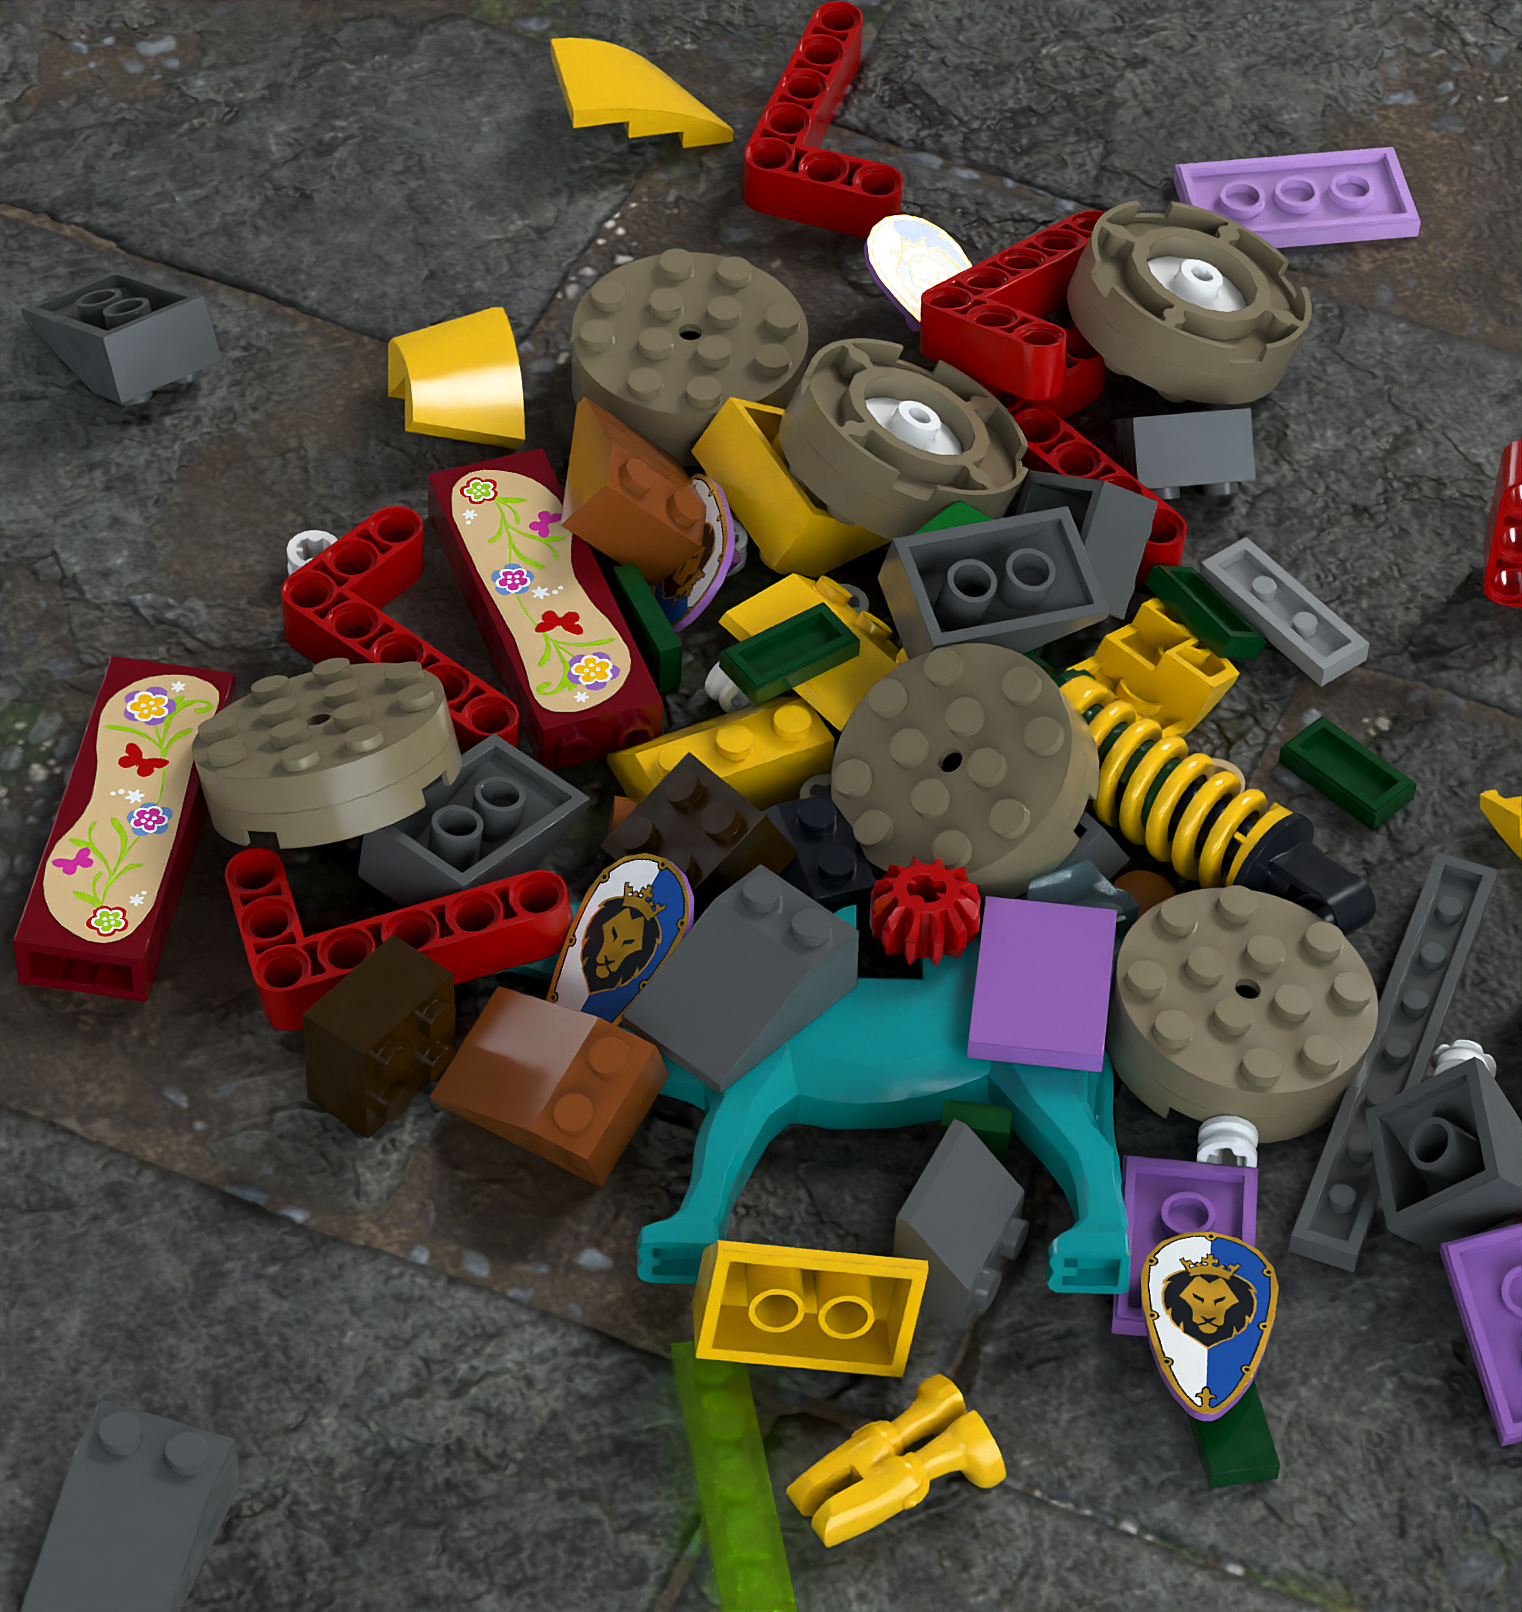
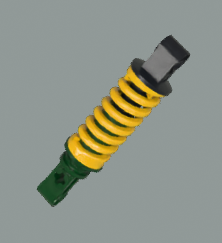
(1160, 792)

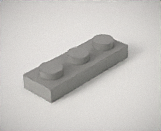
(1285, 612)

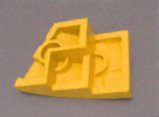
(617, 85)
(461, 380)
(1161, 669)

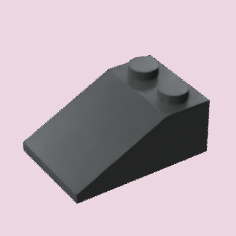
(127, 334)
(992, 584)
(481, 829)
(745, 979)
(134, 1515)

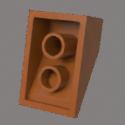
(630, 496)
(553, 1082)

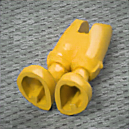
(871, 1481)

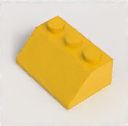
(777, 511)
(844, 686)
(756, 750)
(806, 1308)

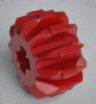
(925, 911)

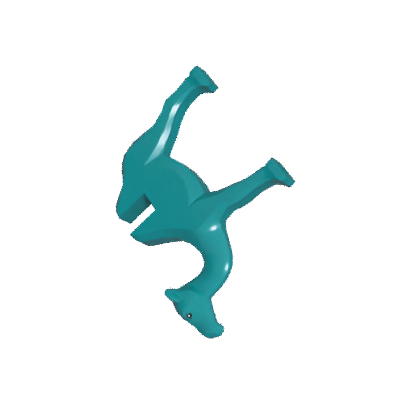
(892, 1061)

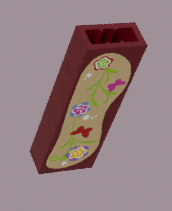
(543, 610)
(122, 834)

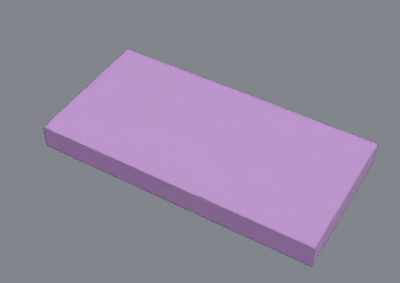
(1306, 196)

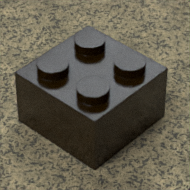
(702, 830)
(380, 1036)

